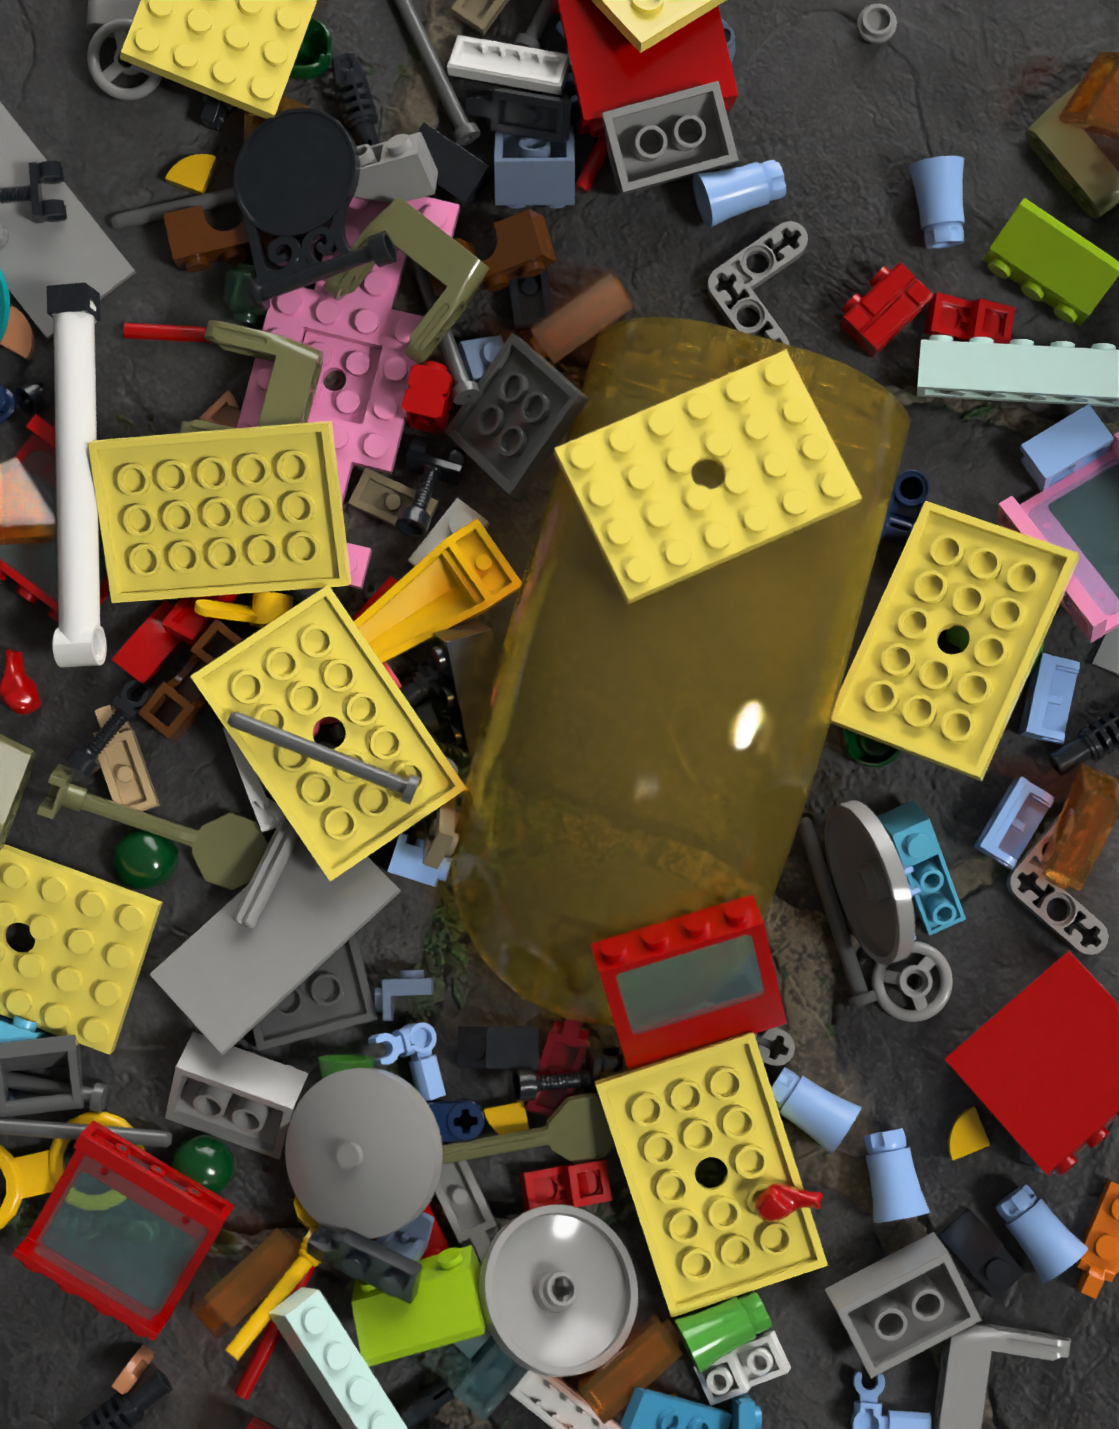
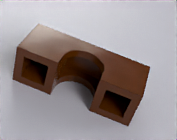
(197, 244)
(520, 251)
(180, 701)

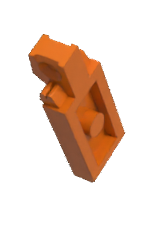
(1102, 1240)

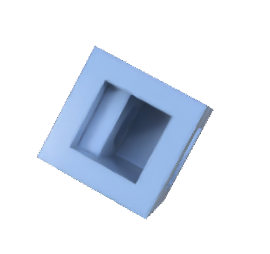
(408, 863)

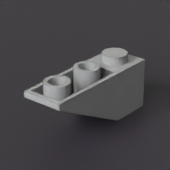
(396, 169)

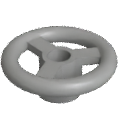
(103, 79)
(922, 1009)

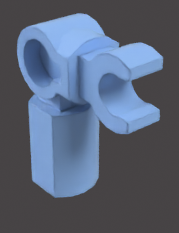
(417, 1042)
(868, 1411)

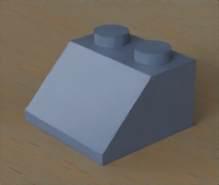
(534, 171)

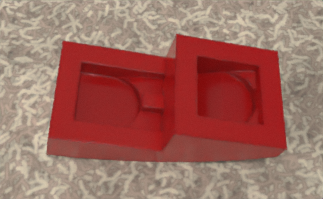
(969, 319)
(148, 647)
(566, 1185)

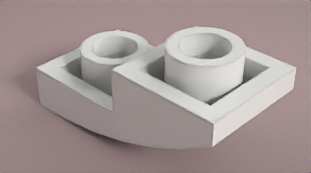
(744, 1367)

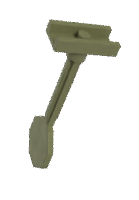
(223, 848)
(574, 1131)

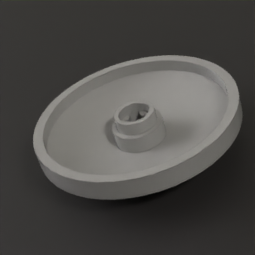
(869, 882)
(363, 1152)
(558, 1291)

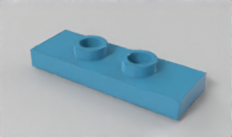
(661, 1411)

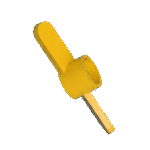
(264, 609)

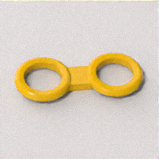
(41, 1170)

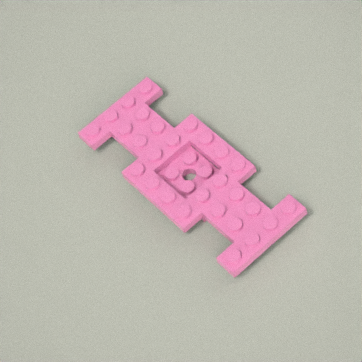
(362, 341)

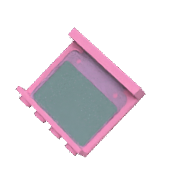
(1084, 518)

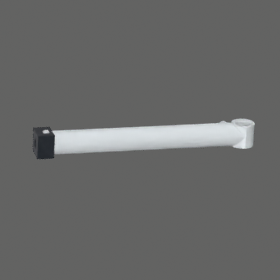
(79, 635)

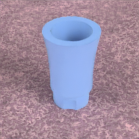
(737, 190)
(940, 199)
(814, 1109)
(893, 1177)
(1040, 1233)

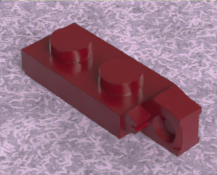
(561, 1054)

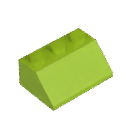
(1052, 263)
(440, 1314)

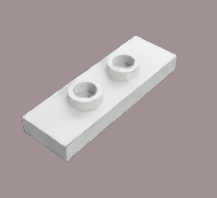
(509, 65)
(557, 1403)

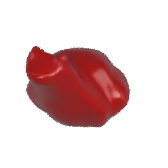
(17, 688)
(782, 1200)

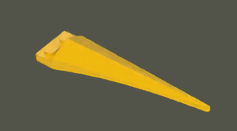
(442, 591)

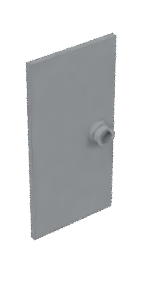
(48, 252)
(238, 974)

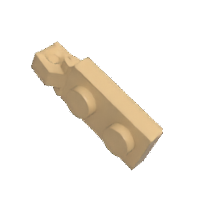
(125, 767)

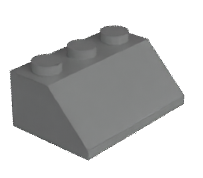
(668, 138)
(235, 1095)
(903, 1304)

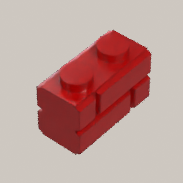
(885, 309)
(428, 398)

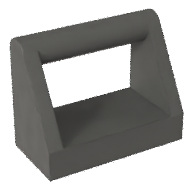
(40, 1054)

